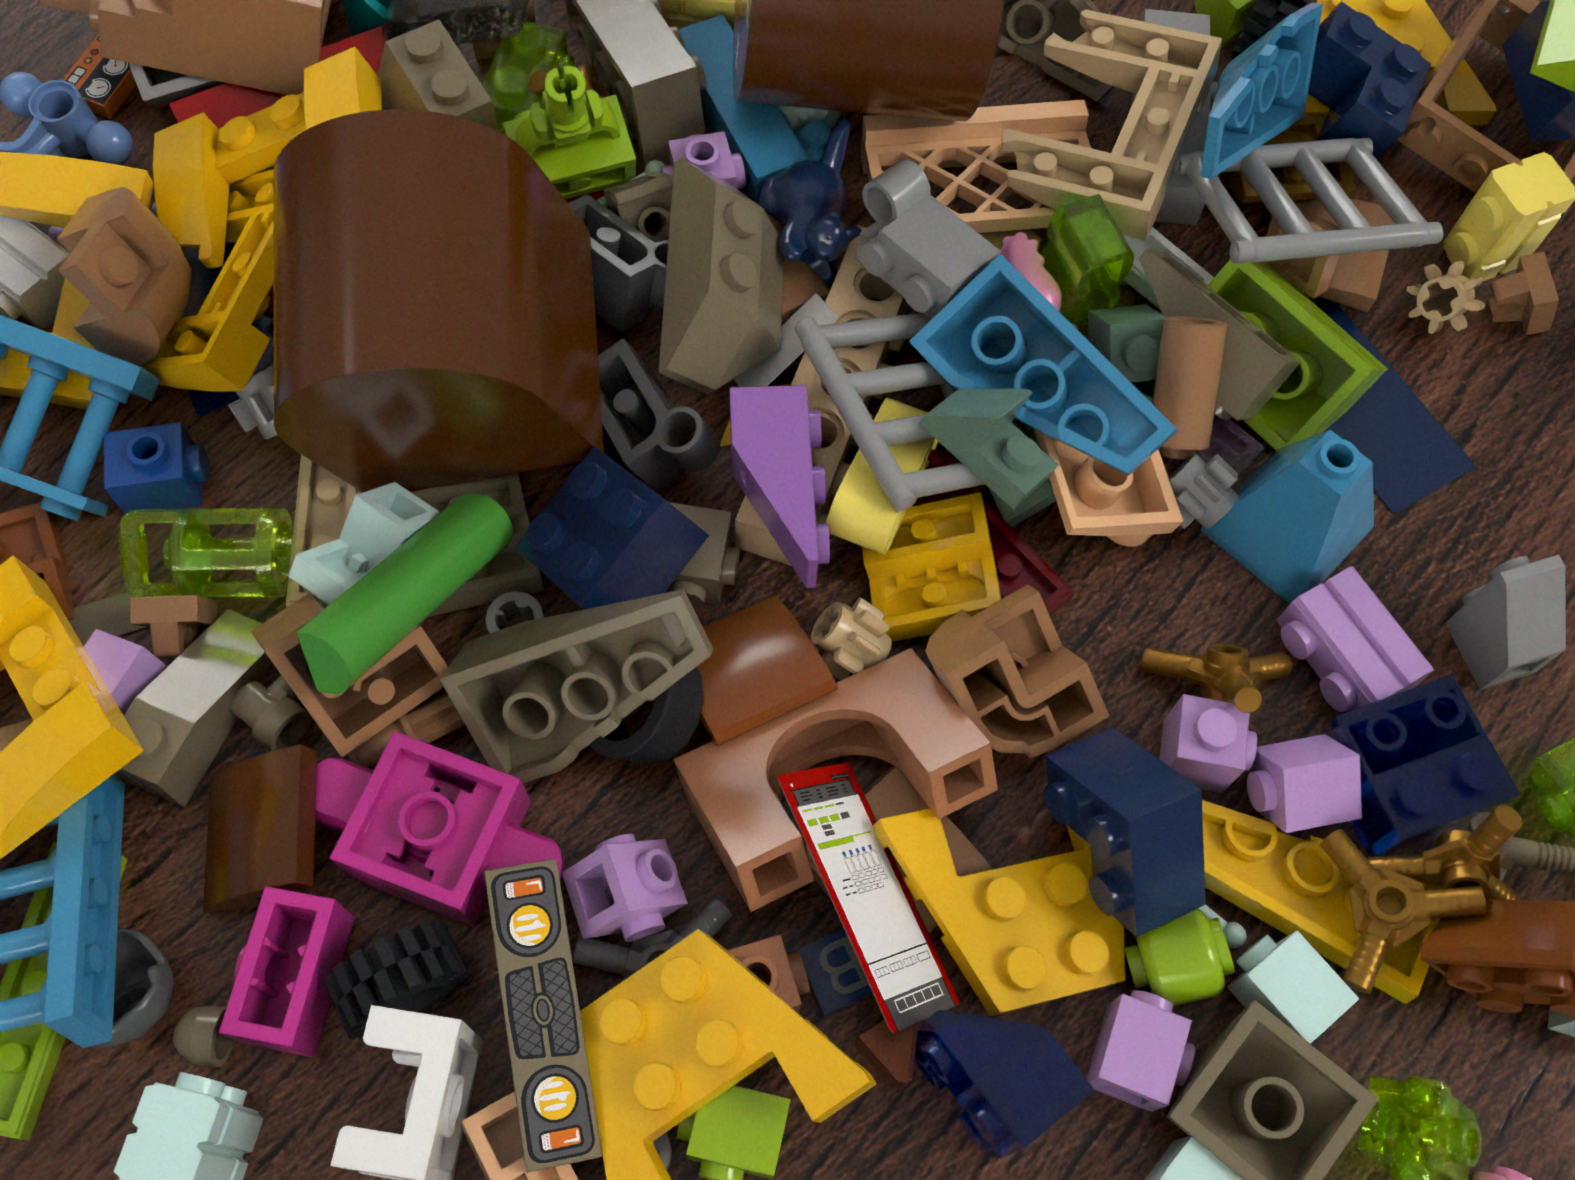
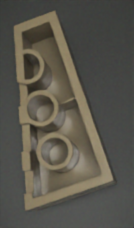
(644, 67)

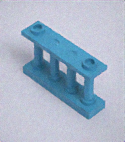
(52, 361)
(82, 924)

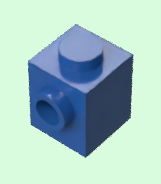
(154, 468)

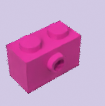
(282, 971)

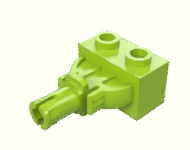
(577, 137)

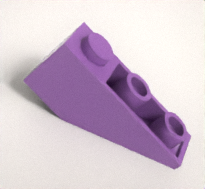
(775, 470)

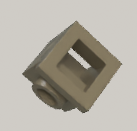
(641, 197)

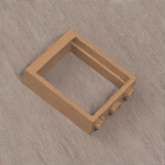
(1448, 140)

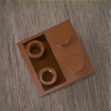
(1509, 955)

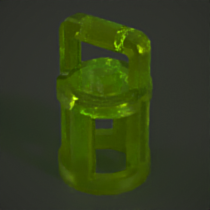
(194, 553)

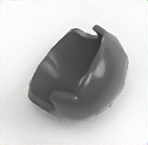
(141, 987)

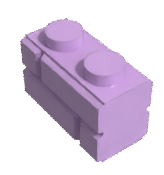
(1351, 643)

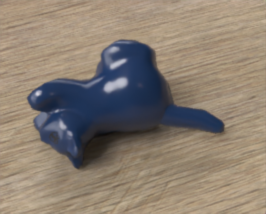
(812, 206)

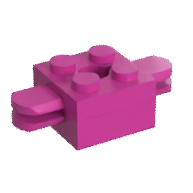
(428, 825)

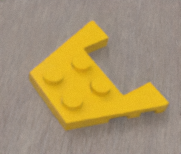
(1417, 26)
(1014, 929)
(686, 1036)

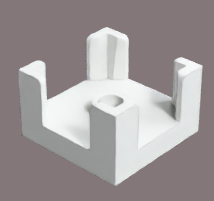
(436, 1102)

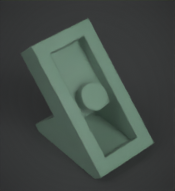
(980, 435)

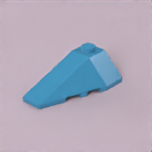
(1262, 91)
(1013, 338)

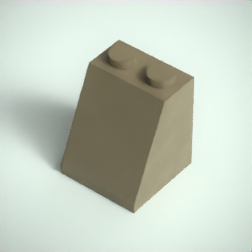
(430, 74)

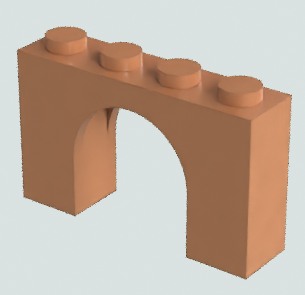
(882, 713)

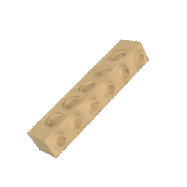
(850, 302)

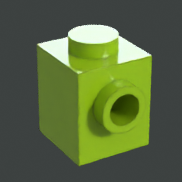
(736, 1134)

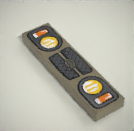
(542, 1016)

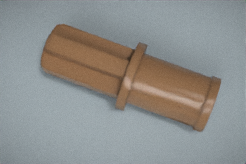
(422, 723)

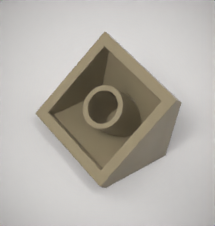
(1269, 1101)

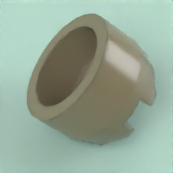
(199, 1037)

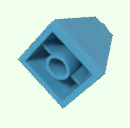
(1300, 514)

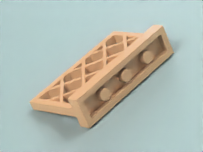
(978, 146)

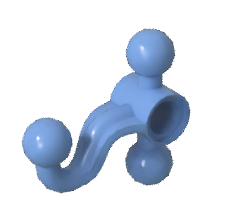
(61, 121)

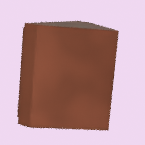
(890, 1053)

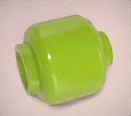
(1182, 959)

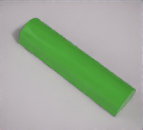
(402, 591)

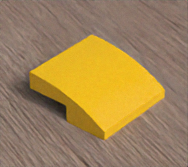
(934, 567)

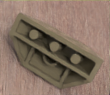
(719, 282)

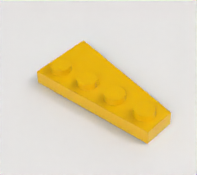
(1299, 889)

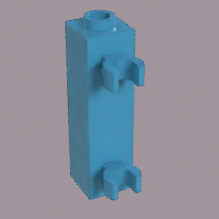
(751, 129)

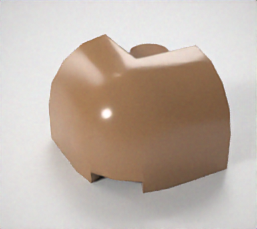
(128, 273)
(1016, 675)

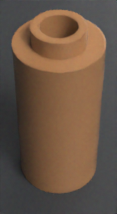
(1189, 381)

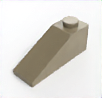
(1251, 361)
(188, 708)

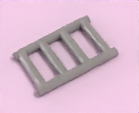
(1299, 237)
(876, 437)

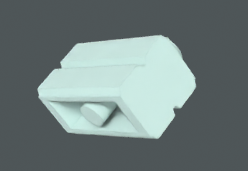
(190, 1132)

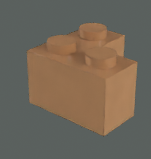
(375, 700)

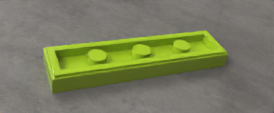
(31, 1051)

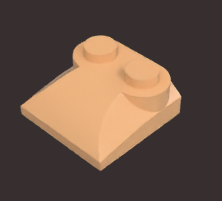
(1108, 502)

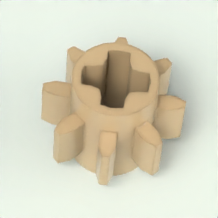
(1428, 291)
(851, 637)

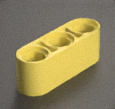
(860, 507)

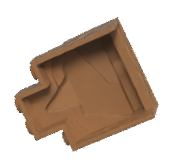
(218, 40)

